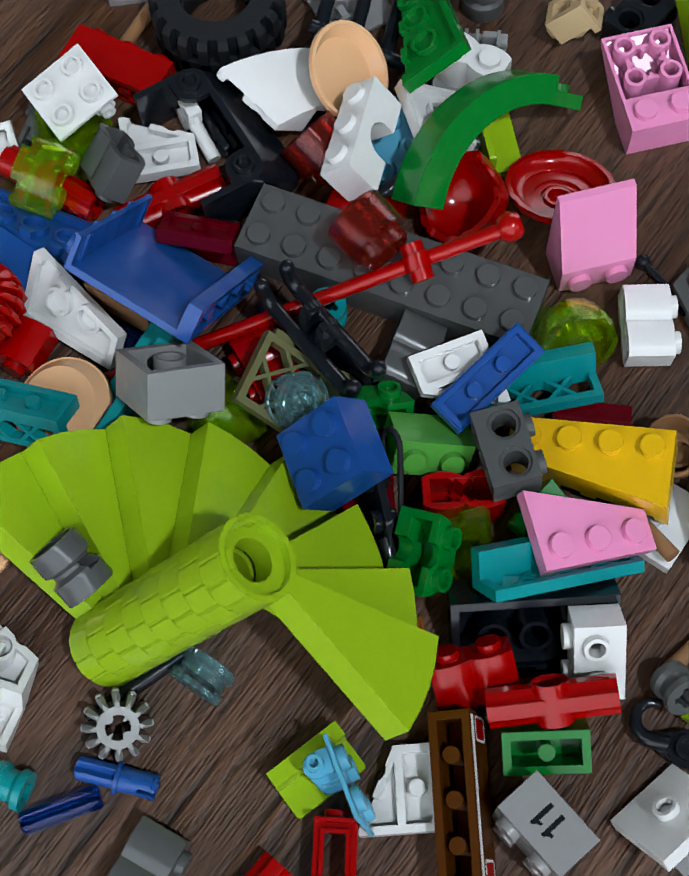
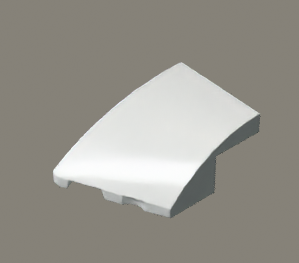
(276, 87)
(17, 676)

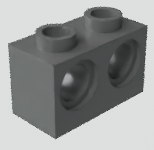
(500, 452)

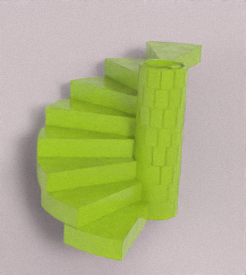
(203, 541)

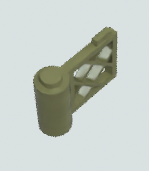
(284, 344)

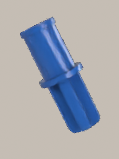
(118, 777)

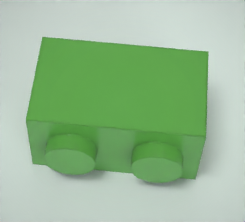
(428, 444)

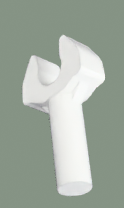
(191, 119)

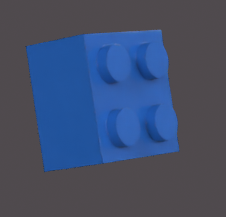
(334, 454)

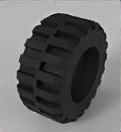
(219, 43)

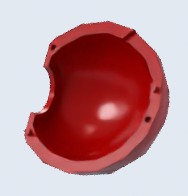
(472, 200)

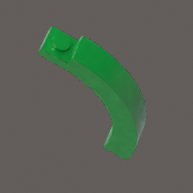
(460, 119)

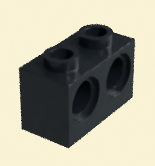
(637, 15)

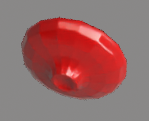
(545, 174)

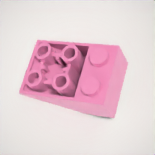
(647, 87)

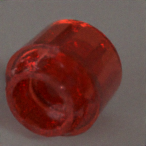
(308, 150)
(369, 231)

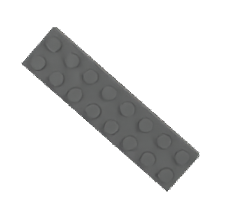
(463, 295)

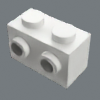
(595, 642)

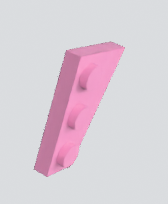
(582, 532)

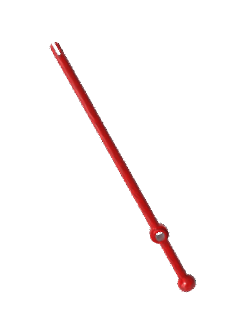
(415, 262)

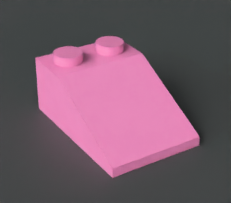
(593, 236)

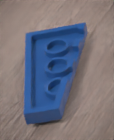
(39, 230)

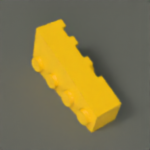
(610, 462)

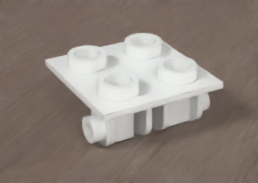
(71, 93)

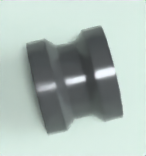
(672, 685)

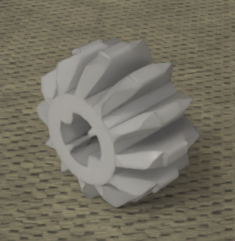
(129, 732)

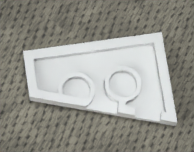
(70, 311)

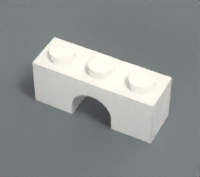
(365, 115)

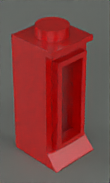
(335, 822)

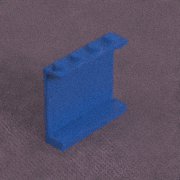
(155, 277)

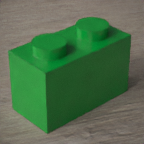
(546, 750)

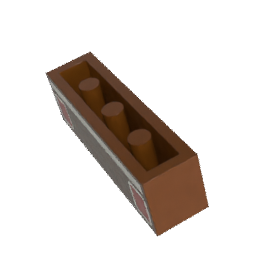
(461, 793)

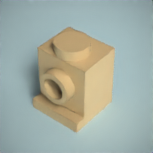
(573, 18)

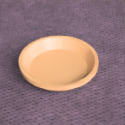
(341, 56)
(77, 378)

